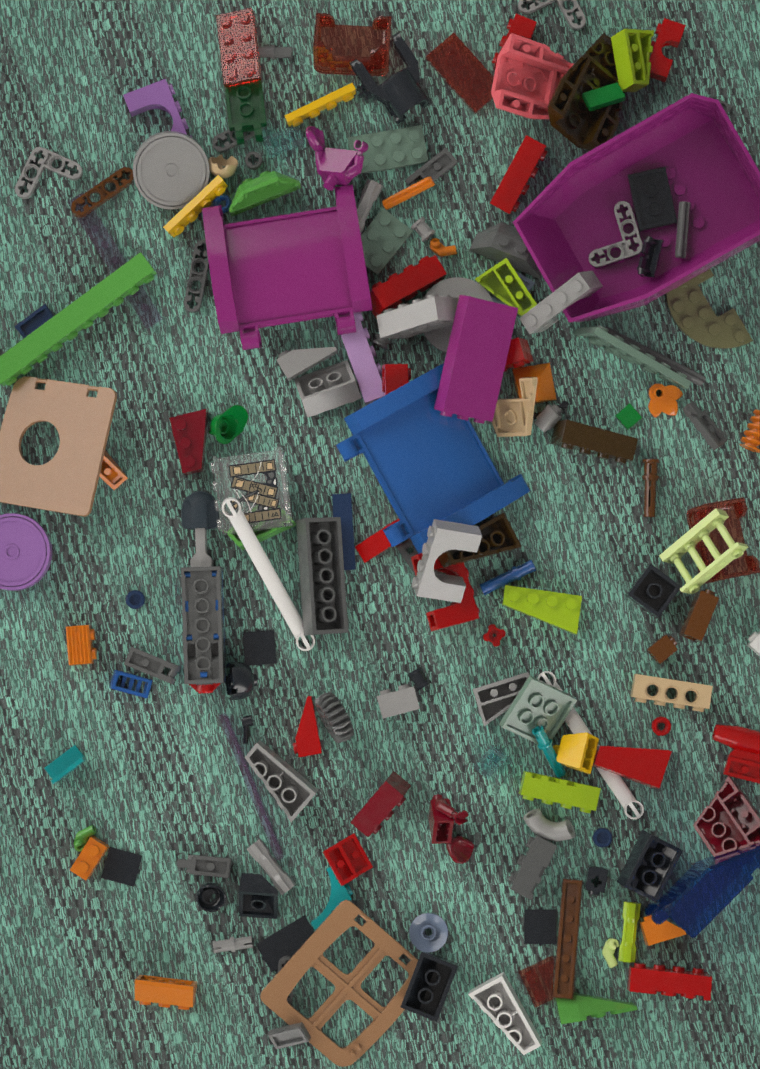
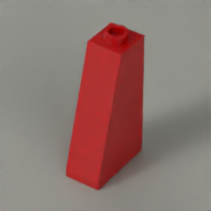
(636, 764)

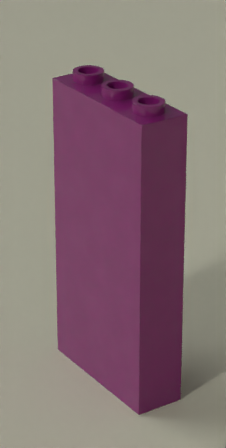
(475, 359)

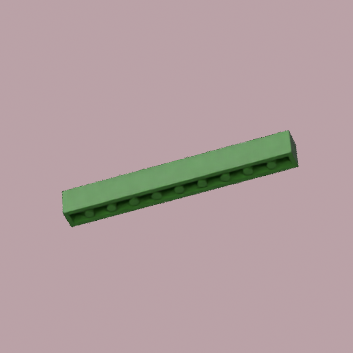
(74, 318)

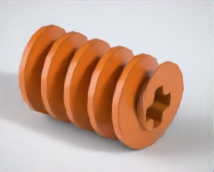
(752, 435)

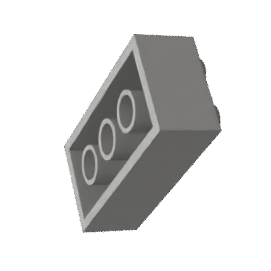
(417, 317)

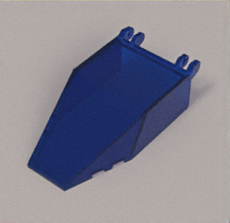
(706, 890)

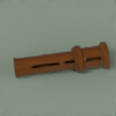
(647, 477)

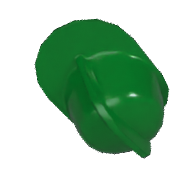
(229, 424)

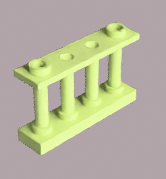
(688, 543)

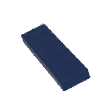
(343, 508)

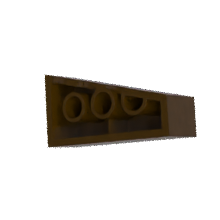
(594, 441)
(496, 539)

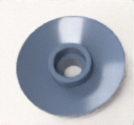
(435, 940)

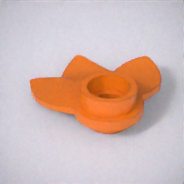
(666, 401)

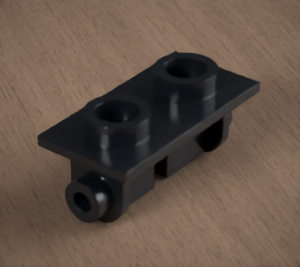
(648, 264)

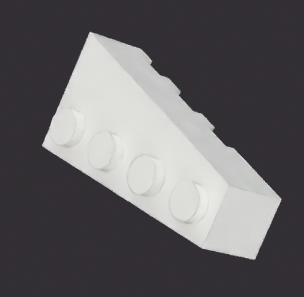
(503, 1006)

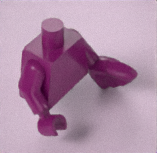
(334, 164)

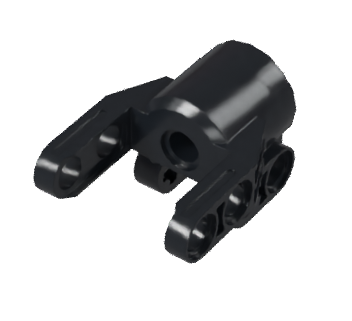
(401, 89)

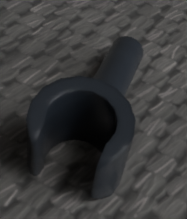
(246, 721)

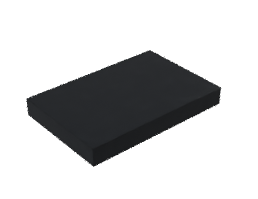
(652, 199)

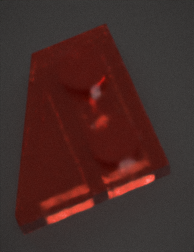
(539, 980)

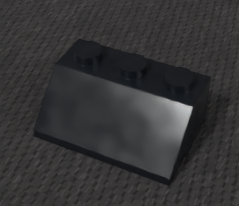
(649, 866)
(429, 985)

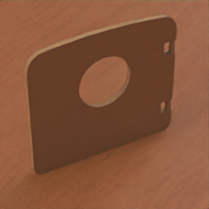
(83, 424)

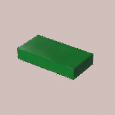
(603, 96)

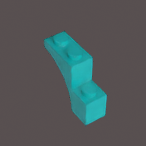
(337, 895)

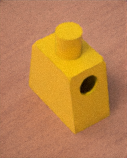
(577, 751)

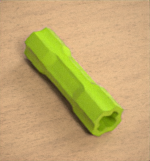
(627, 947)

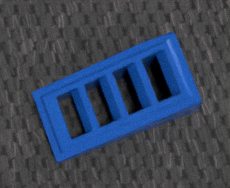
(116, 673)

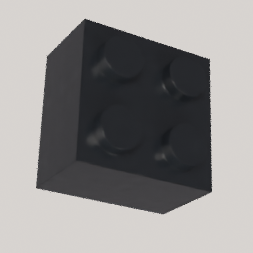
(653, 591)

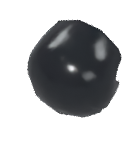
(204, 896)

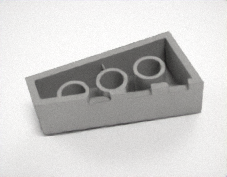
(281, 780)

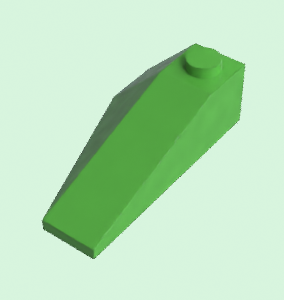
(585, 1005)

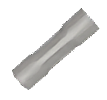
(369, 196)
(262, 855)

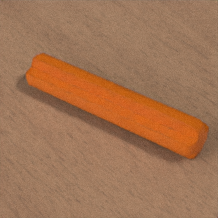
(408, 193)

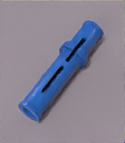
(503, 579)

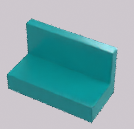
(65, 764)

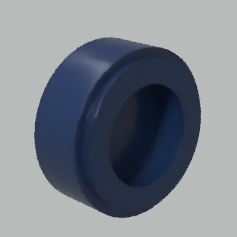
(135, 599)
(602, 837)

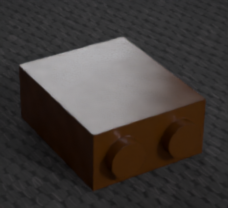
(699, 615)

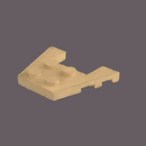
(515, 415)

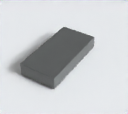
(289, 1035)

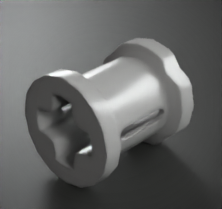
(423, 229)

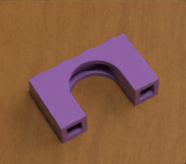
(156, 97)

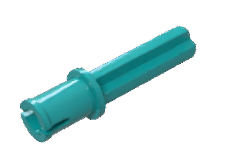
(545, 744)

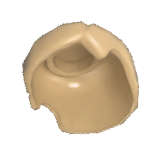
(216, 164)

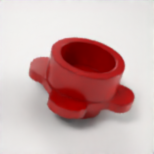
(493, 630)

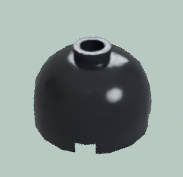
(240, 680)

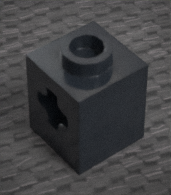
(593, 871)

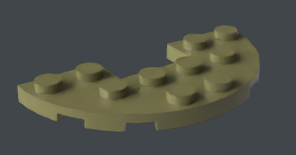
(698, 320)

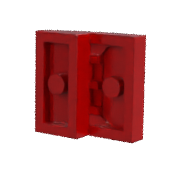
(347, 859)

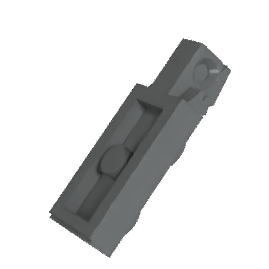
(705, 425)
(206, 865)

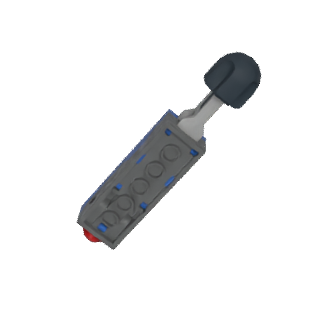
(202, 600)

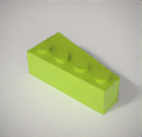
(550, 607)
(559, 791)

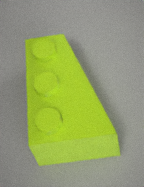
(631, 58)

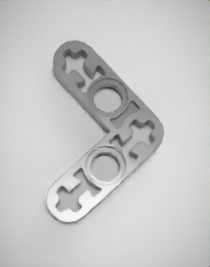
(570, 19)
(49, 157)
(622, 245)

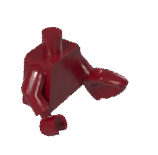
(441, 829)

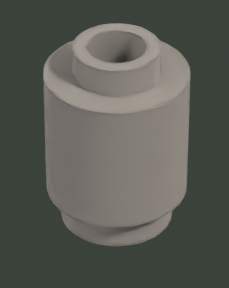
(548, 417)

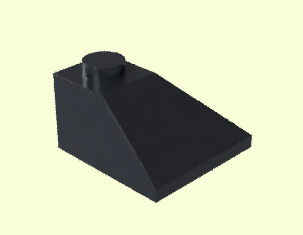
(257, 897)

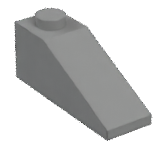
(301, 360)

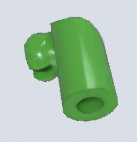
(82, 837)

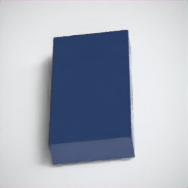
(34, 321)

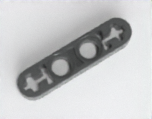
(196, 276)

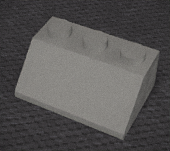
(327, 388)

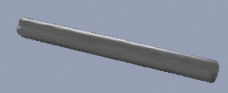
(692, 375)

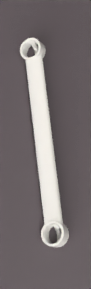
(267, 572)
(614, 781)

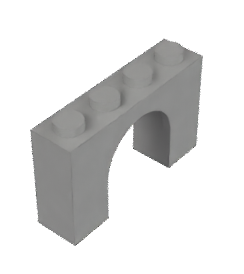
(545, 312)
(441, 538)

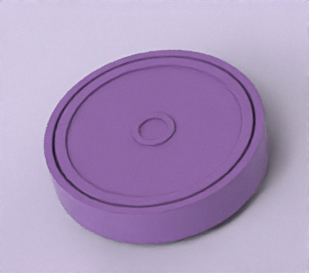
(23, 552)

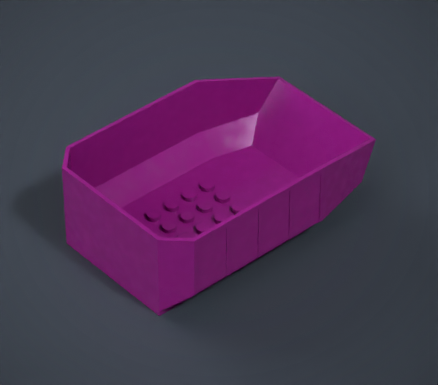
(703, 166)

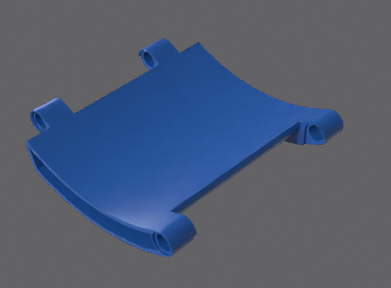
(427, 461)

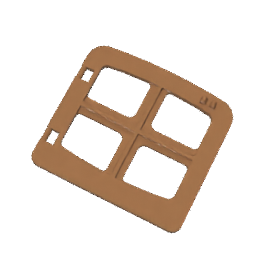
(346, 985)

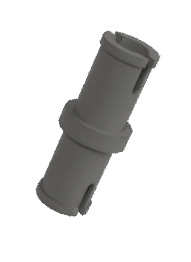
(275, 52)

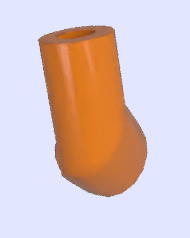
(440, 250)

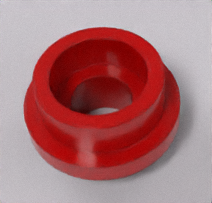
(667, 728)

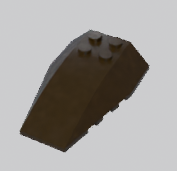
(567, 108)

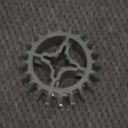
(334, 717)

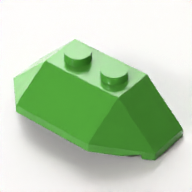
(262, 190)

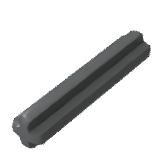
(682, 229)

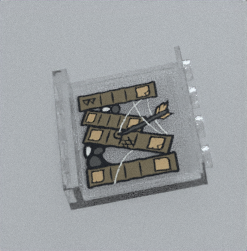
(258, 484)

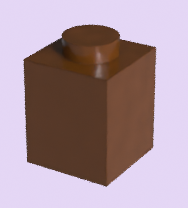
(662, 648)

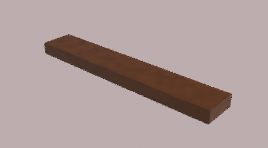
(567, 939)

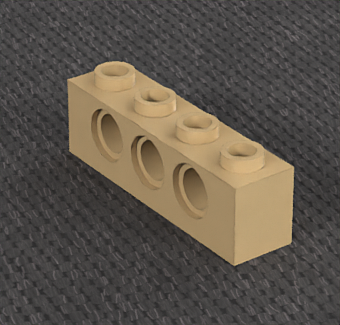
(701, 691)

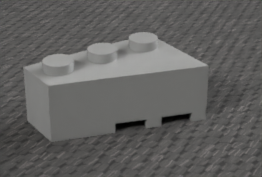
(498, 696)

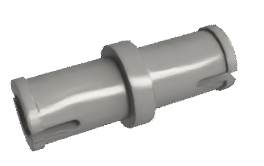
(232, 944)

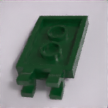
(246, 110)

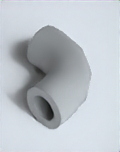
(548, 829)

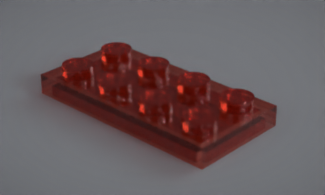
(238, 47)
(462, 72)

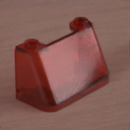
(341, 44)
(735, 509)

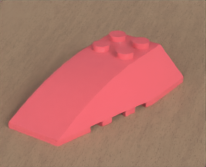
(527, 77)

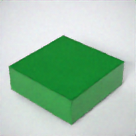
(628, 416)

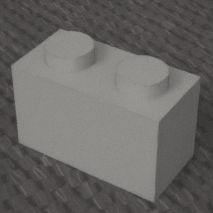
(398, 701)

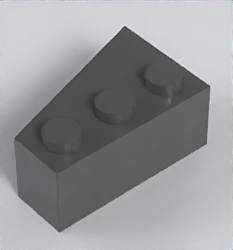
(531, 866)

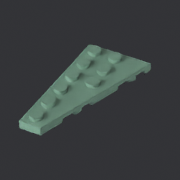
(630, 353)

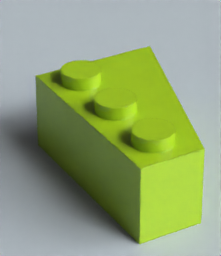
(507, 286)

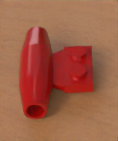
(744, 759)

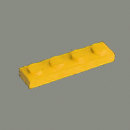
(326, 102)
(194, 207)

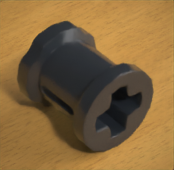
(419, 678)

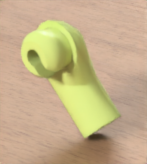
(608, 952)

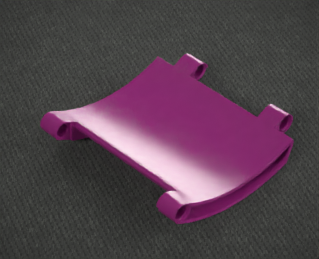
(287, 268)

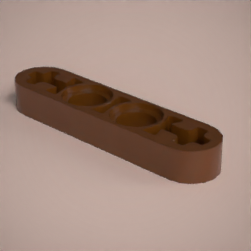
(104, 194)

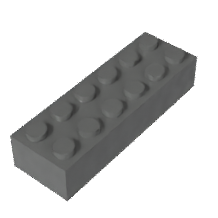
(322, 576)

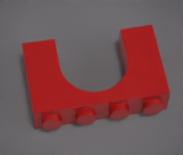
(456, 612)

